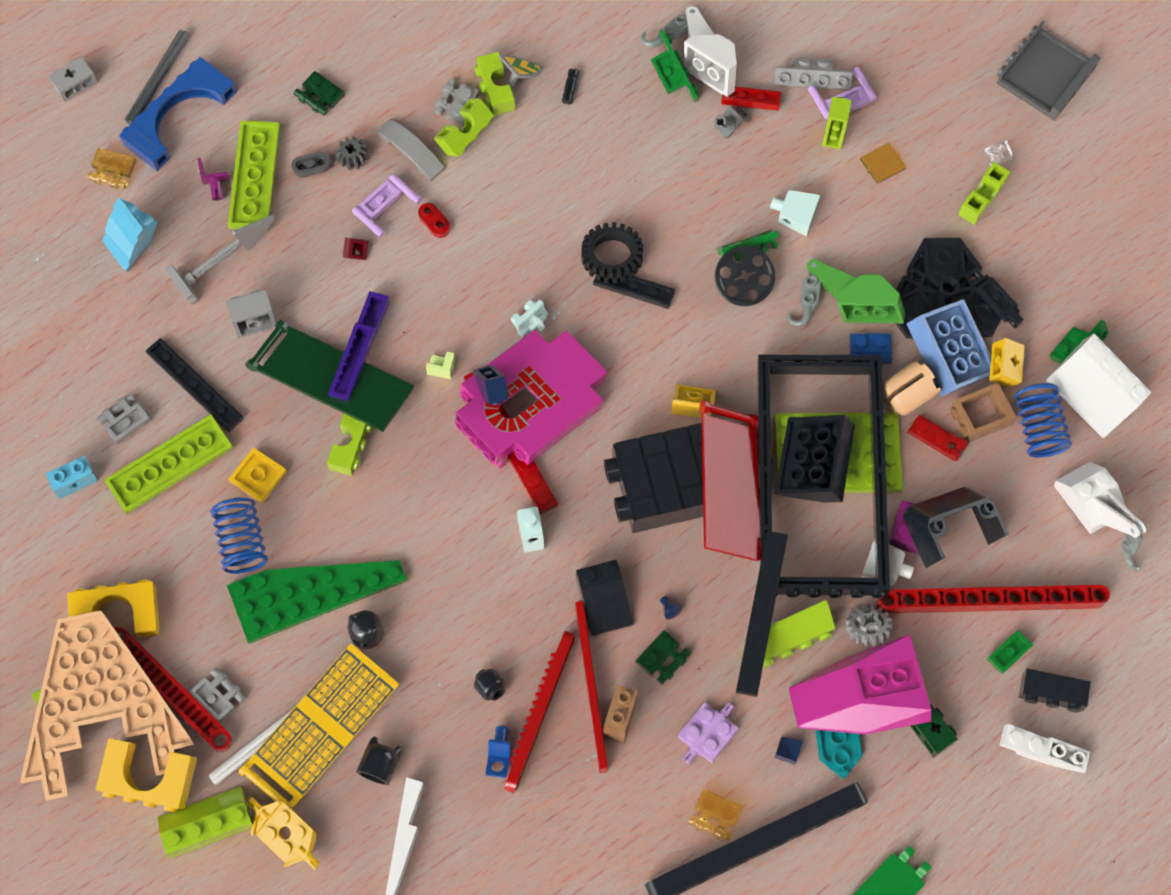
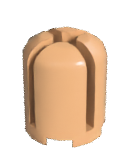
(909, 388)

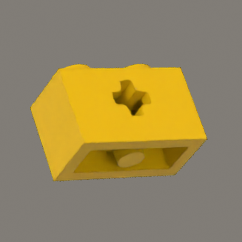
(1006, 362)

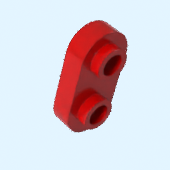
(432, 219)

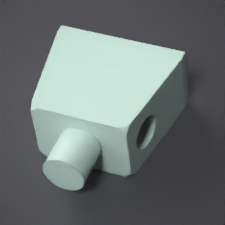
(796, 210)
(529, 528)

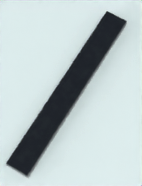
(761, 614)

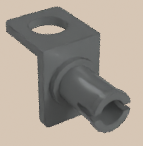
(731, 120)

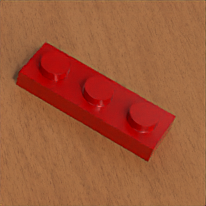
(753, 98)

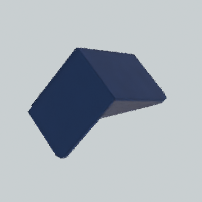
(788, 750)

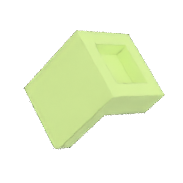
(441, 366)

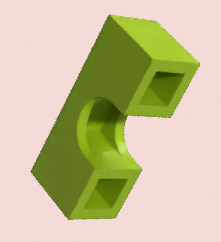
(498, 98)
(476, 117)
(985, 193)
(346, 458)

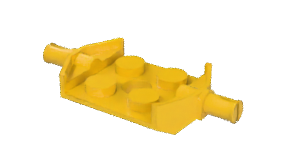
(269, 825)

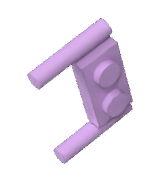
(859, 95)
(380, 200)

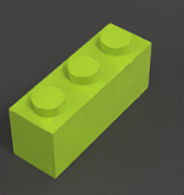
(836, 122)

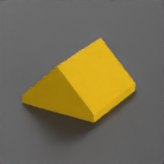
(688, 399)

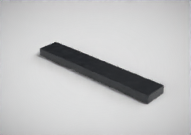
(194, 385)

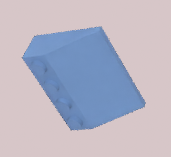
(951, 347)

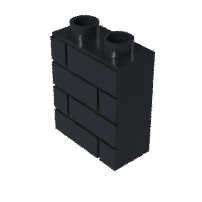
(658, 478)

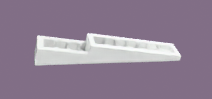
(405, 834)

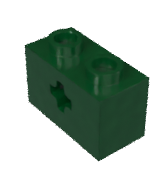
(936, 741)

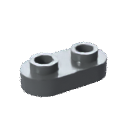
(311, 165)

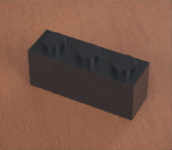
(1054, 690)

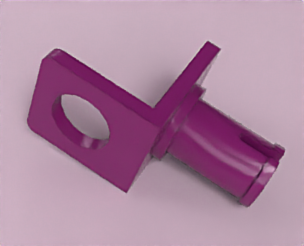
(214, 181)

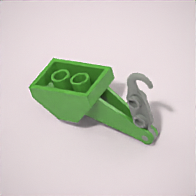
(859, 299)

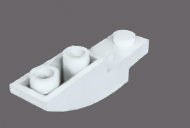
(1044, 749)

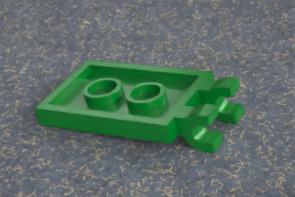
(895, 877)

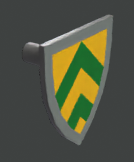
(520, 68)

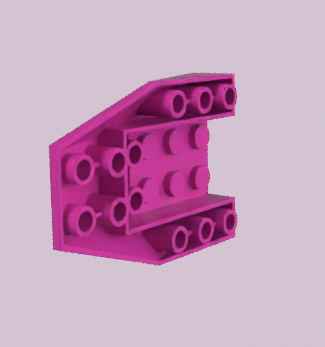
(865, 692)

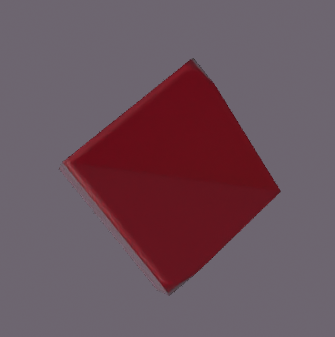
(355, 248)

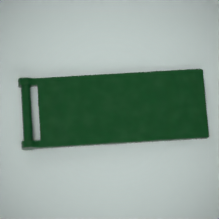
(311, 368)

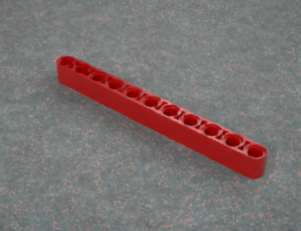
(1002, 594)

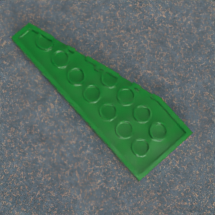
(292, 596)

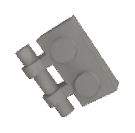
(460, 97)
(127, 422)
(212, 700)

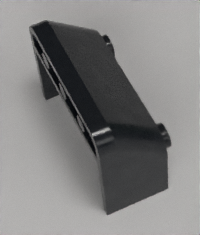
(927, 522)

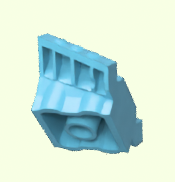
(128, 232)

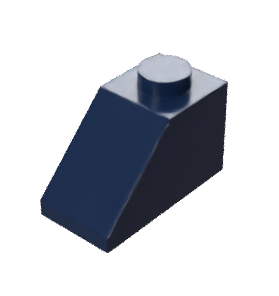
(491, 384)

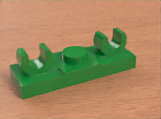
(759, 239)

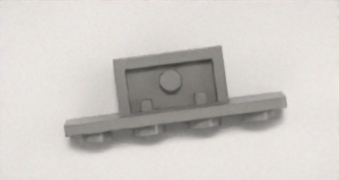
(813, 72)

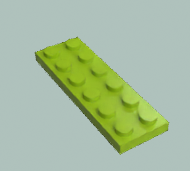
(253, 173)
(168, 464)

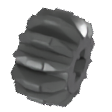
(358, 151)

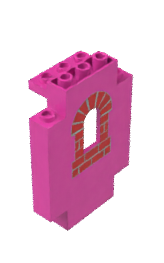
(560, 379)

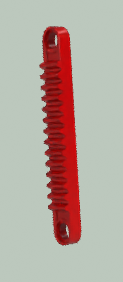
(177, 695)
(538, 712)

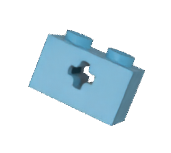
(71, 477)

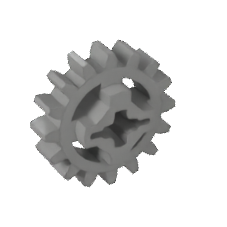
(869, 625)

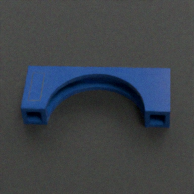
(197, 81)

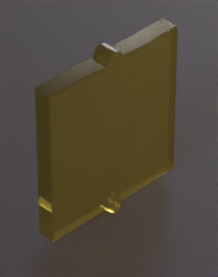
(883, 163)

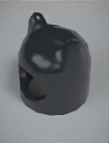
(366, 629)
(379, 762)

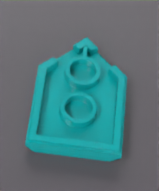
(839, 750)

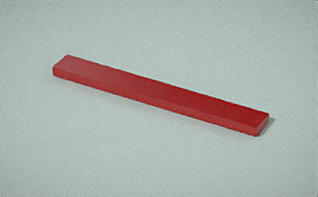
(591, 687)

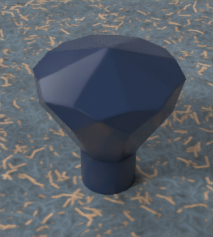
(671, 608)

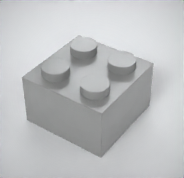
(251, 313)

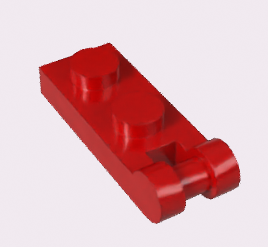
(937, 438)

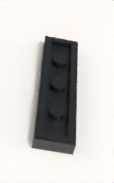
(640, 289)

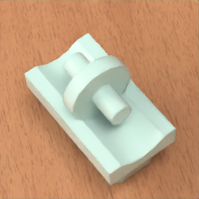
(530, 320)

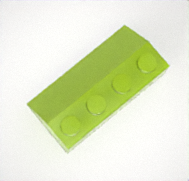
(799, 632)
(205, 822)

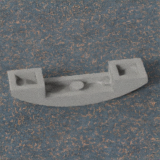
(412, 148)

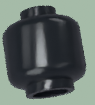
(489, 684)

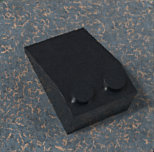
(604, 597)

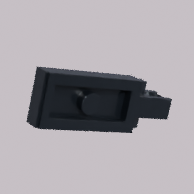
(1000, 302)

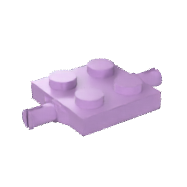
(708, 732)

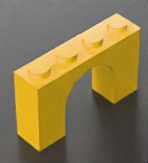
(140, 596)
(117, 780)

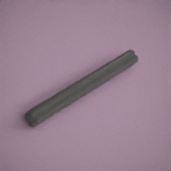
(157, 76)

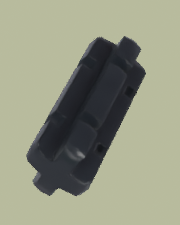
(570, 86)

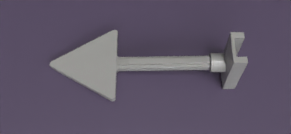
(245, 236)

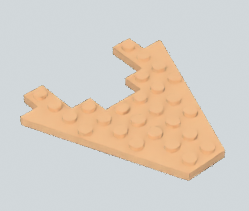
(89, 682)

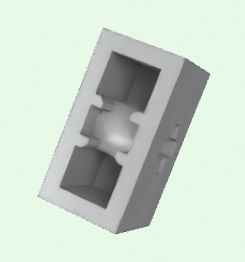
(73, 79)

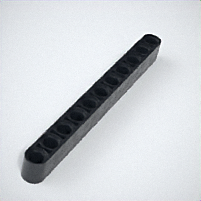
(758, 842)

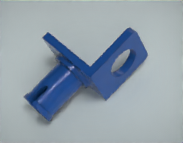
(499, 752)

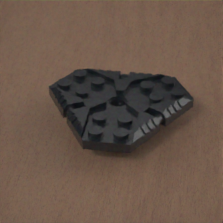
(941, 266)

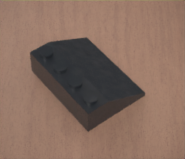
(815, 458)

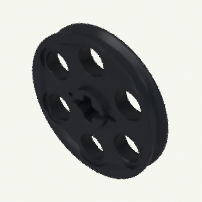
(736, 271)

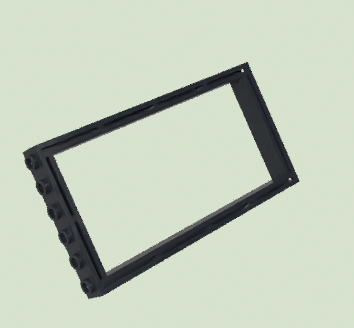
(856, 365)

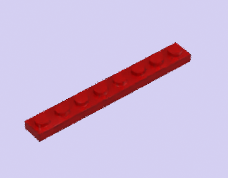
(530, 476)

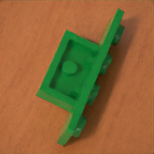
(670, 70)
(1074, 338)

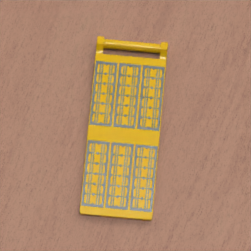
(321, 725)

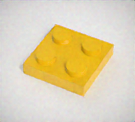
(257, 475)

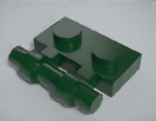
(322, 89)
(658, 652)

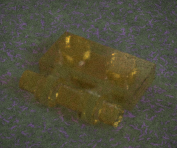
(113, 163)
(718, 808)

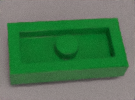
(1009, 652)

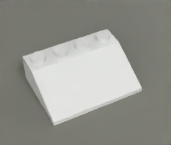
(1098, 385)

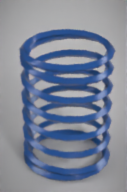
(1050, 431)
(247, 554)

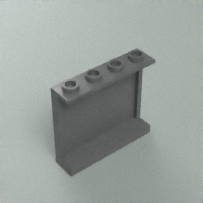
(1046, 72)

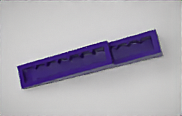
(359, 345)

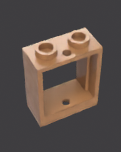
(1001, 404)
(620, 713)

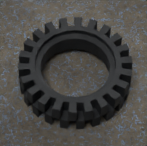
(620, 271)

